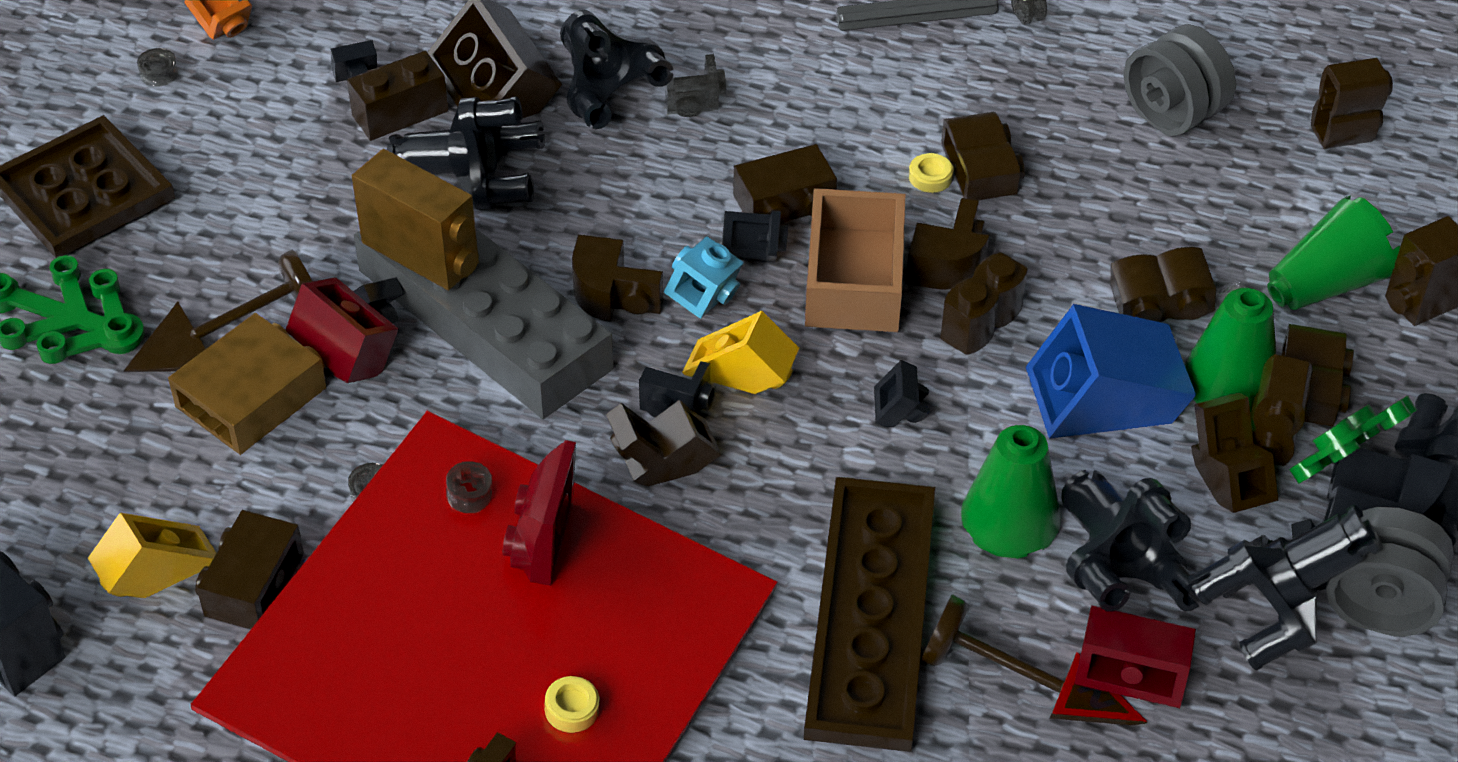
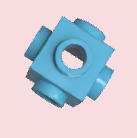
(704, 277)

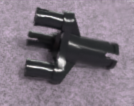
(605, 63)
(473, 147)
(1436, 442)
(1127, 540)
(1289, 578)

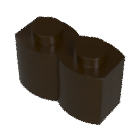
(1351, 102)
(982, 156)
(1164, 285)
(983, 303)
(1329, 363)
(1281, 406)

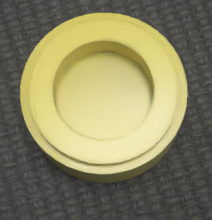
(931, 172)
(571, 704)

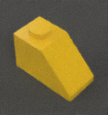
(746, 355)
(148, 555)

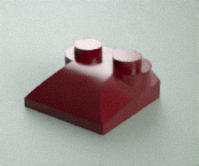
(543, 516)

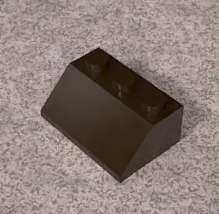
(493, 58)

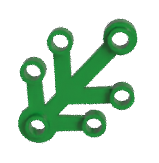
(115, 332)
(1348, 436)

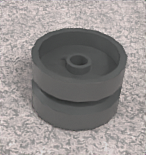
(1180, 79)
(1404, 584)

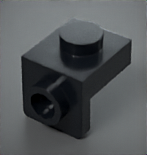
(754, 235)
(661, 390)

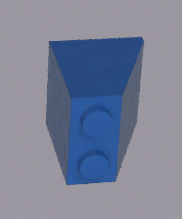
(1108, 374)

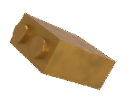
(416, 219)
(248, 382)

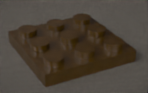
(82, 186)

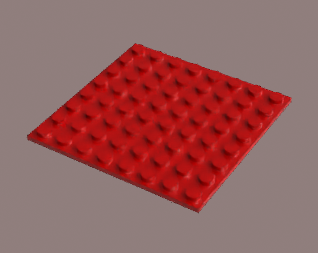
(426, 642)

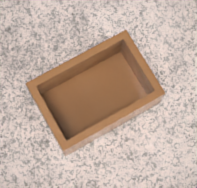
(855, 260)

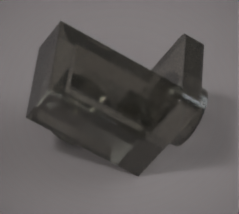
(695, 94)

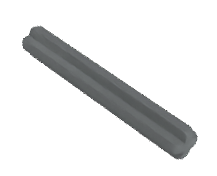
(909, 11)

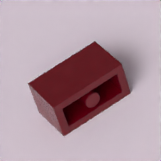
(342, 329)
(1135, 656)

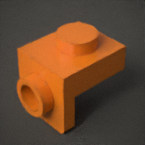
(221, 16)

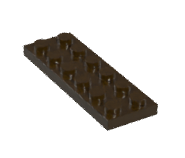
(871, 615)

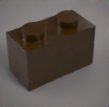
(397, 95)
(783, 182)
(1426, 272)
(249, 568)

